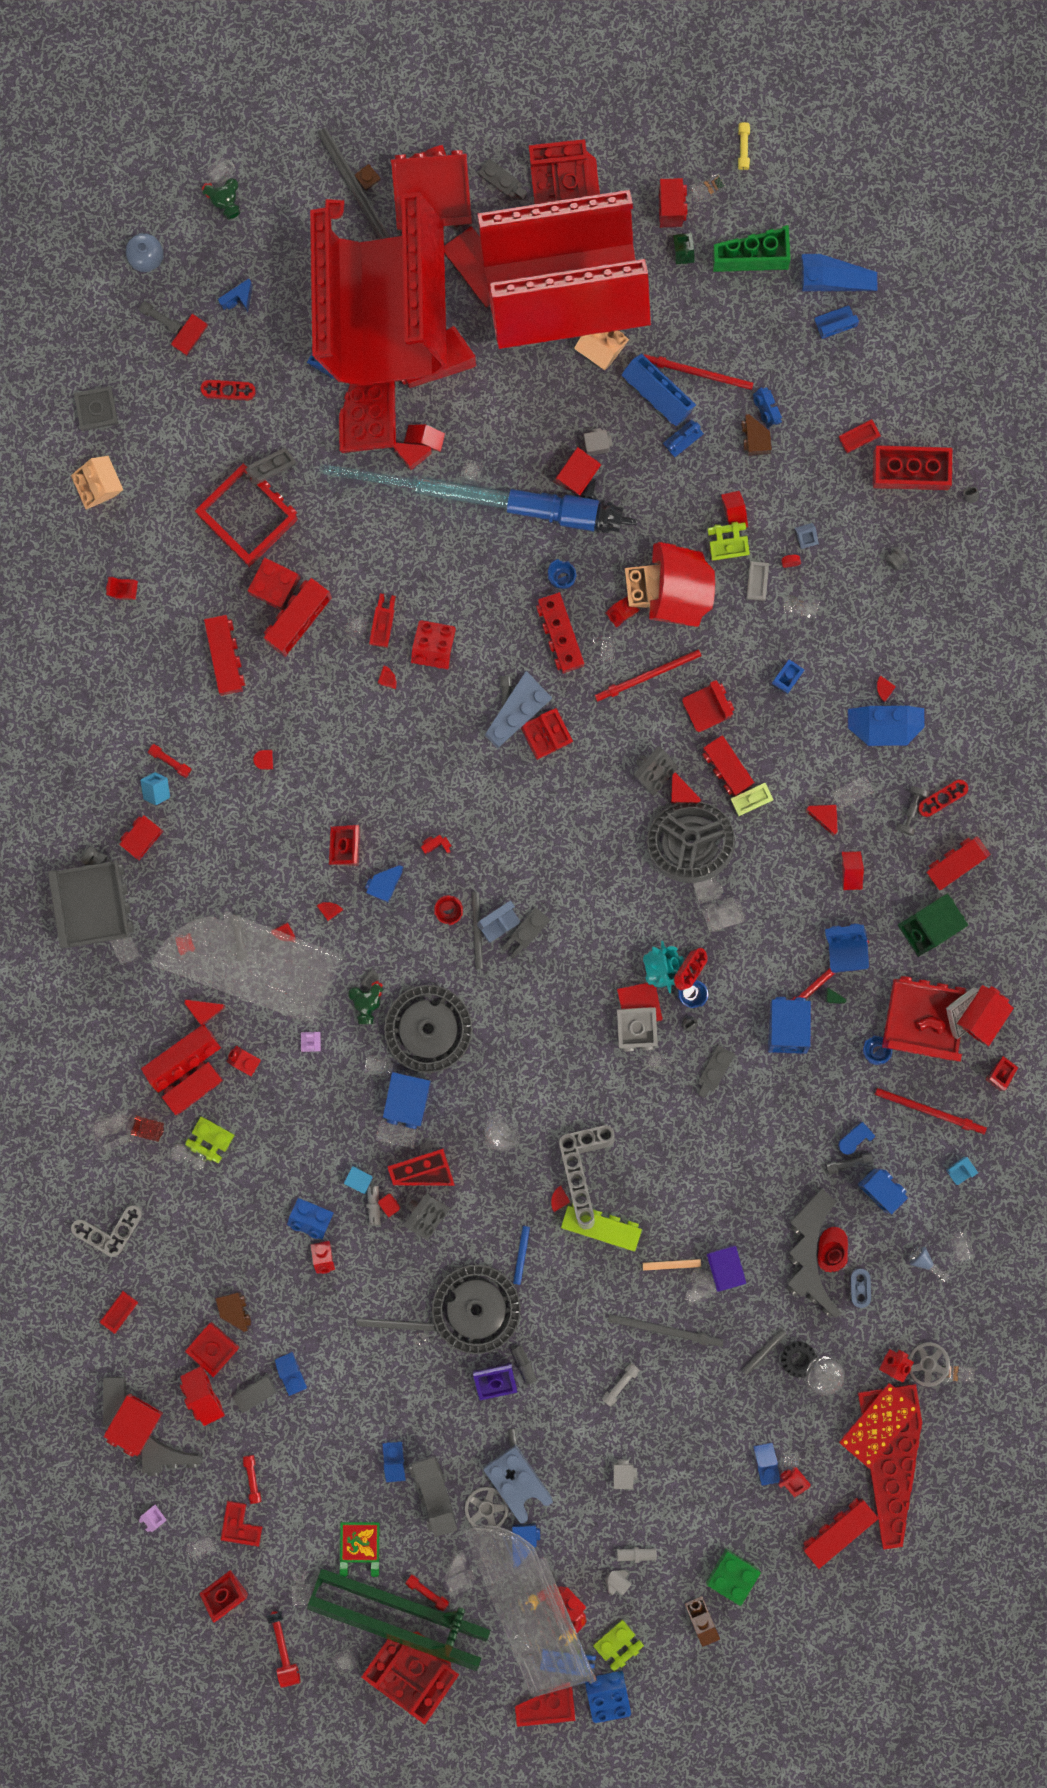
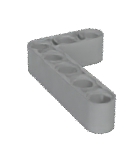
(577, 1171)

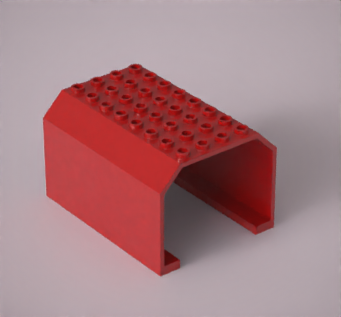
(563, 269)
(380, 299)

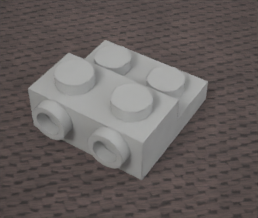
(637, 1028)

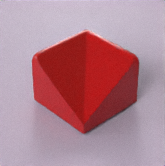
(389, 1205)

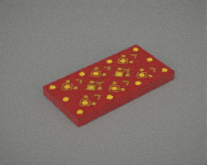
(878, 1425)

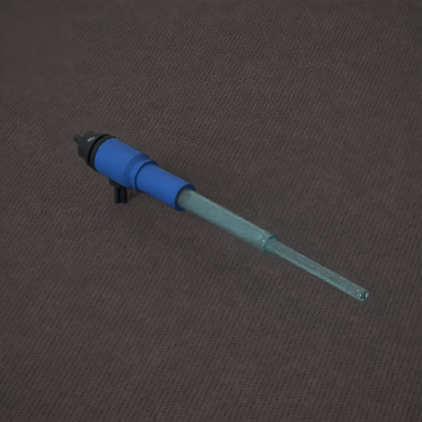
(570, 511)

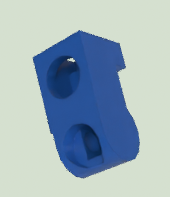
(850, 1141)

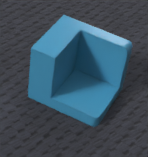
(155, 788)
(961, 1170)
(358, 1180)

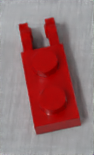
(382, 623)

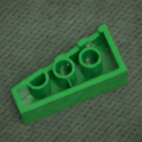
(754, 252)

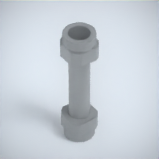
(610, 1398)

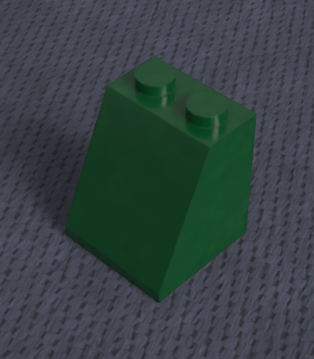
(933, 925)

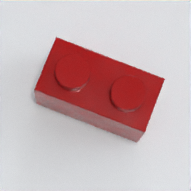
(140, 837)

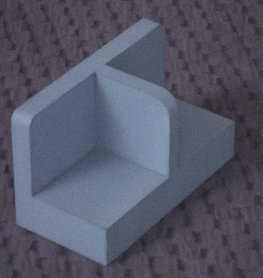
(498, 922)

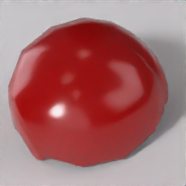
(446, 903)

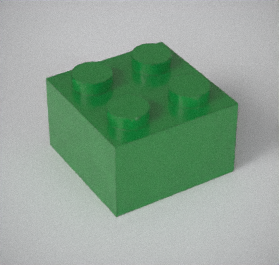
(733, 1577)

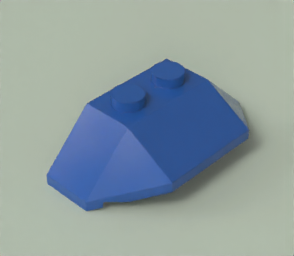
(886, 724)

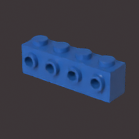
(658, 390)

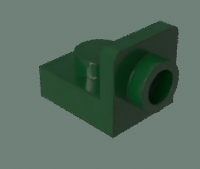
(684, 248)

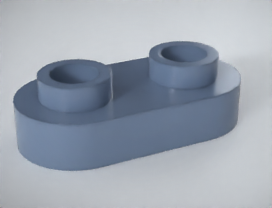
(862, 1287)

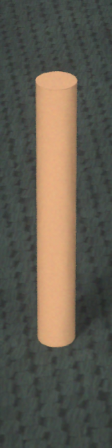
(672, 1264)

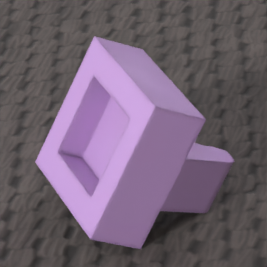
(310, 1041)
(152, 1518)

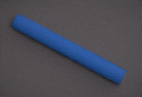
(521, 1255)

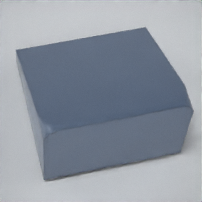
(806, 535)

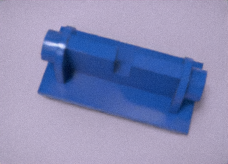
(763, 399)
(683, 438)

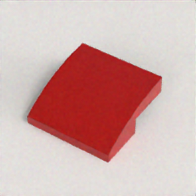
(554, 730)
(640, 997)

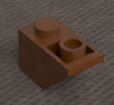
(757, 437)
(232, 1310)
(702, 1621)

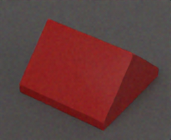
(577, 472)
(344, 845)
(223, 1596)

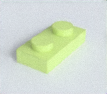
(751, 799)

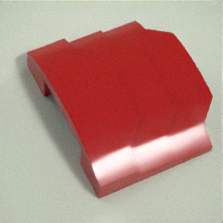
(562, 171)
(684, 585)
(411, 1678)

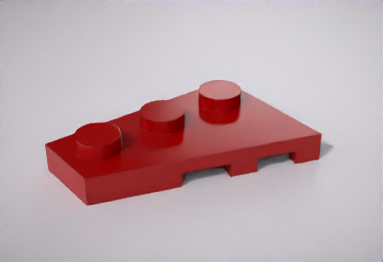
(546, 1708)

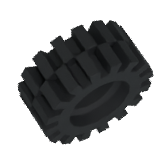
(787, 1355)

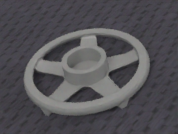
(929, 1364)
(486, 1507)

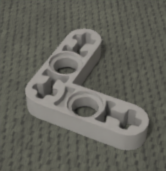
(106, 1238)

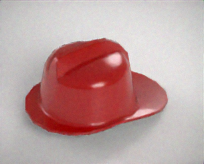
(833, 1249)

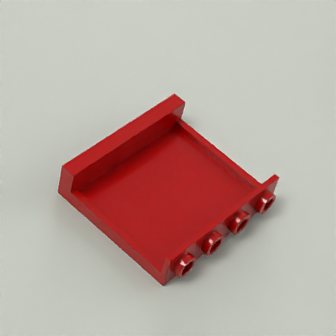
(439, 179)
(912, 1003)

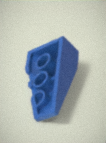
(831, 274)

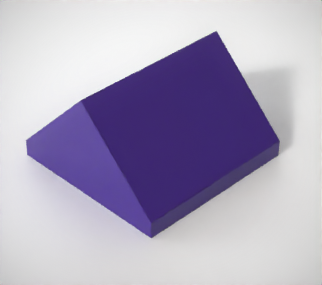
(726, 1268)
(495, 1381)

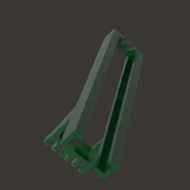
(450, 1620)

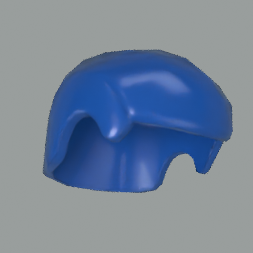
(558, 567)
(698, 999)
(881, 1056)

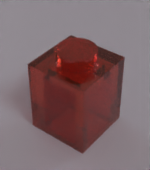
(147, 1128)

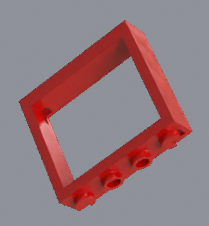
(250, 558)

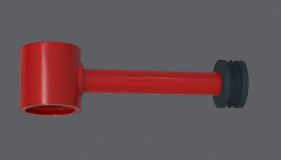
(288, 1673)

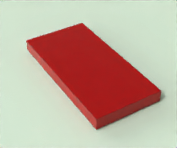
(467, 258)

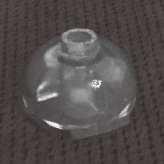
(499, 1134)
(825, 1376)

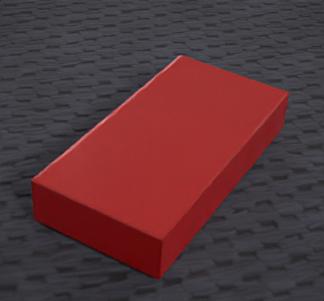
(189, 334)
(859, 436)
(119, 1312)

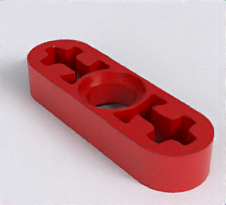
(242, 386)
(957, 795)
(684, 971)

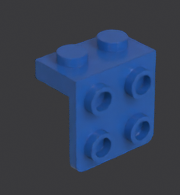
(848, 948)
(608, 1697)

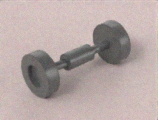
(912, 810)

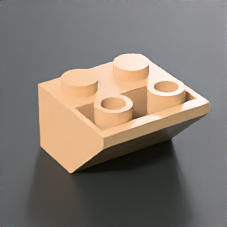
(602, 347)
(96, 481)
(642, 585)

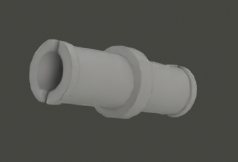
(373, 1206)
(636, 1554)

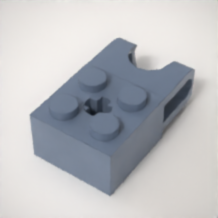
(520, 1487)

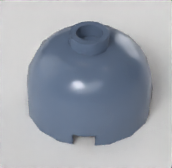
(144, 252)

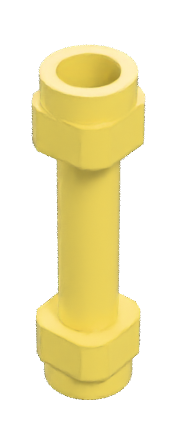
(743, 131)

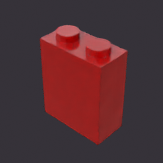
(985, 1015)
(132, 1425)

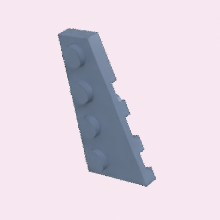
(519, 708)

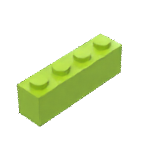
(604, 1229)

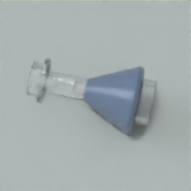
(921, 1258)

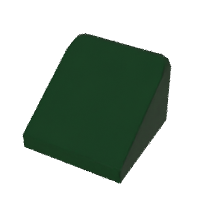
(833, 997)

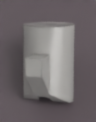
(617, 1582)

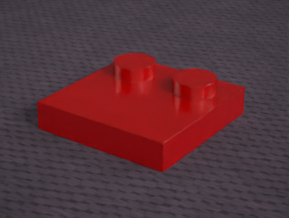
(212, 1349)

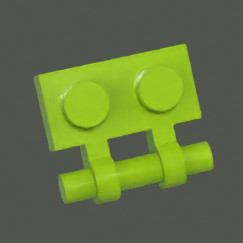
(728, 547)
(212, 1134)
(615, 1640)

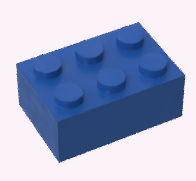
(883, 1191)

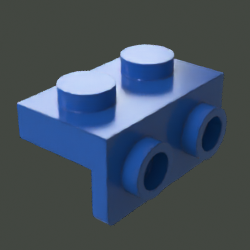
(309, 1219)

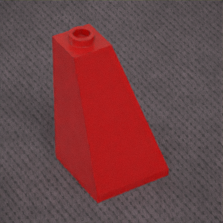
(458, 359)

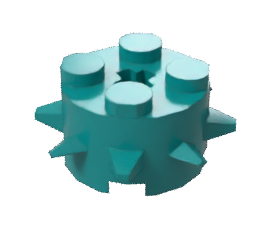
(662, 966)

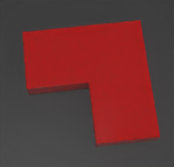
(235, 1529)

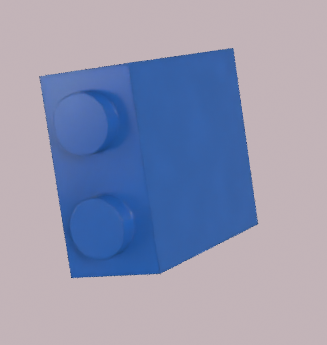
(789, 1026)
(406, 1100)

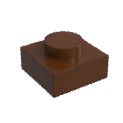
(367, 177)

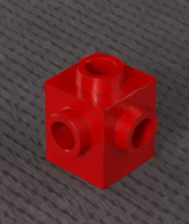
(896, 1364)

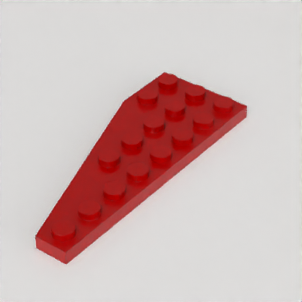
(368, 418)
(894, 1472)

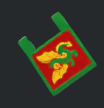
(359, 1544)

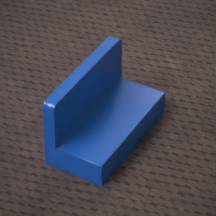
(836, 322)

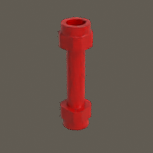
(182, 769)
(254, 1495)
(440, 1602)

